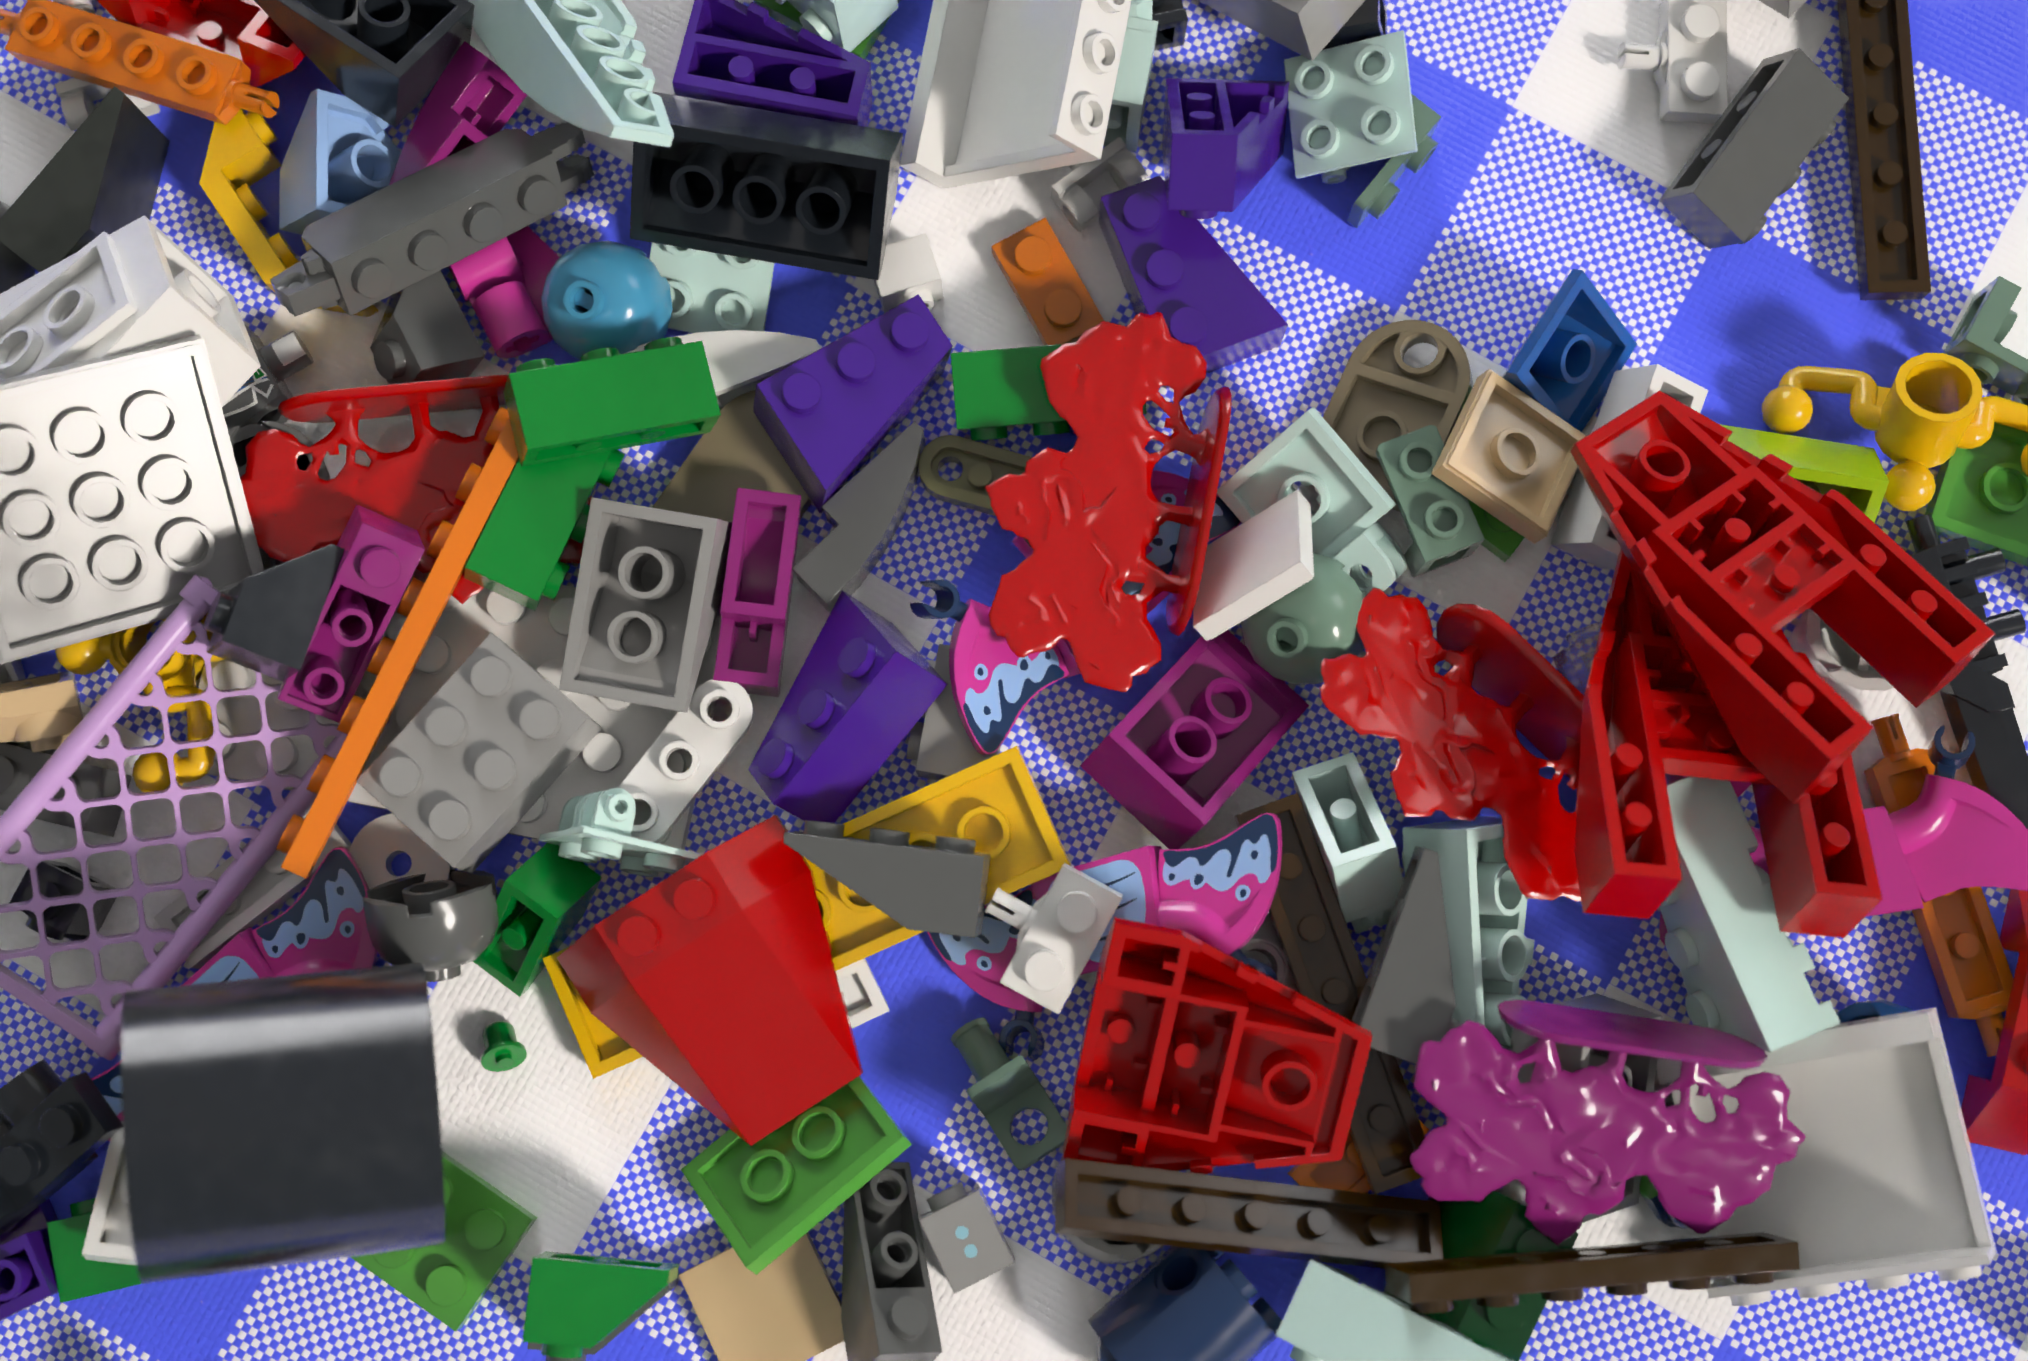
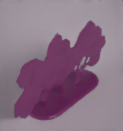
(1587, 1130)

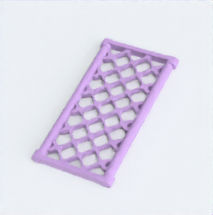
(205, 913)

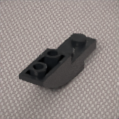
(52, 1146)

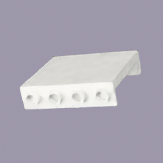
(1013, 87)
(1883, 1164)

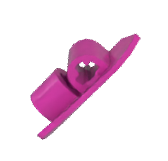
(506, 291)

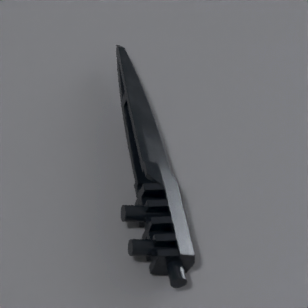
(1977, 698)

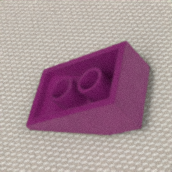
(1194, 738)

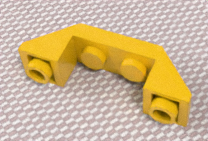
(235, 161)

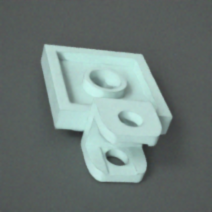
(1347, 498)

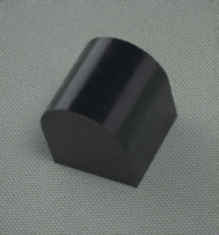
(280, 1121)

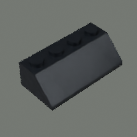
(768, 187)

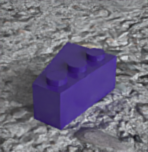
(755, 62)
(1219, 141)
(1184, 274)
(850, 394)
(843, 713)

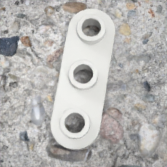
(709, 747)

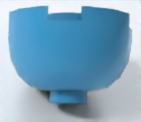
(605, 299)

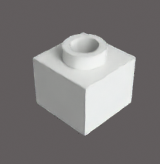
(909, 271)

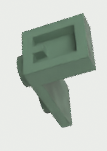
(1381, 190)
(1980, 335)
(1434, 512)

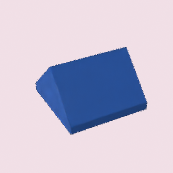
(1572, 352)

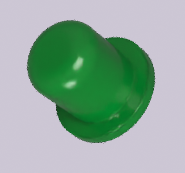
(501, 1047)

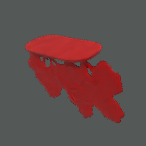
(417, 486)
(1096, 508)
(1463, 744)

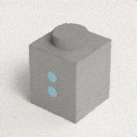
(965, 1236)

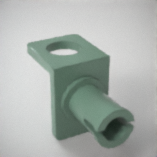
(1006, 1090)

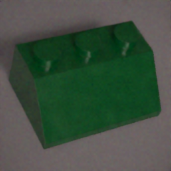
(1492, 1228)

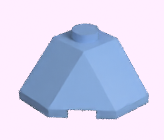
(332, 160)

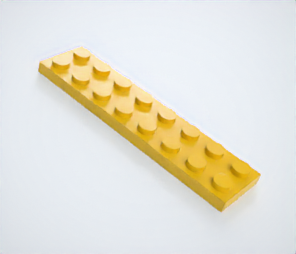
(984, 803)

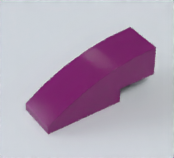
(463, 108)
(758, 590)

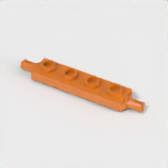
(134, 61)
(1954, 926)

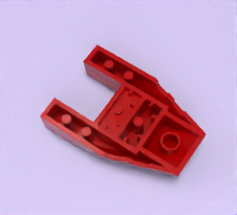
(1741, 552)
(1654, 719)

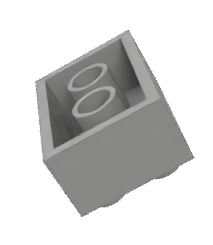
(479, 754)

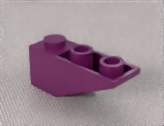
(356, 613)

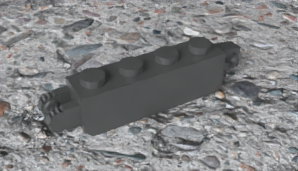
(433, 219)

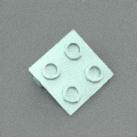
(1350, 106)
(714, 289)
(602, 828)

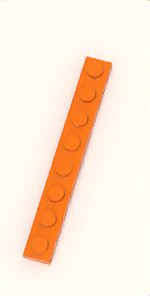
(396, 660)

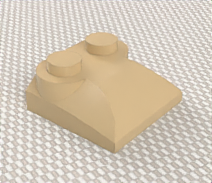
(40, 710)

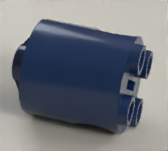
(1185, 1312)

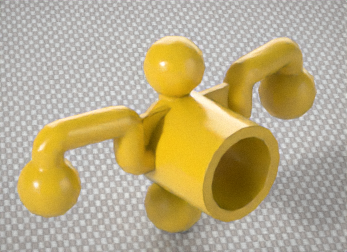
(1915, 422)
(178, 677)

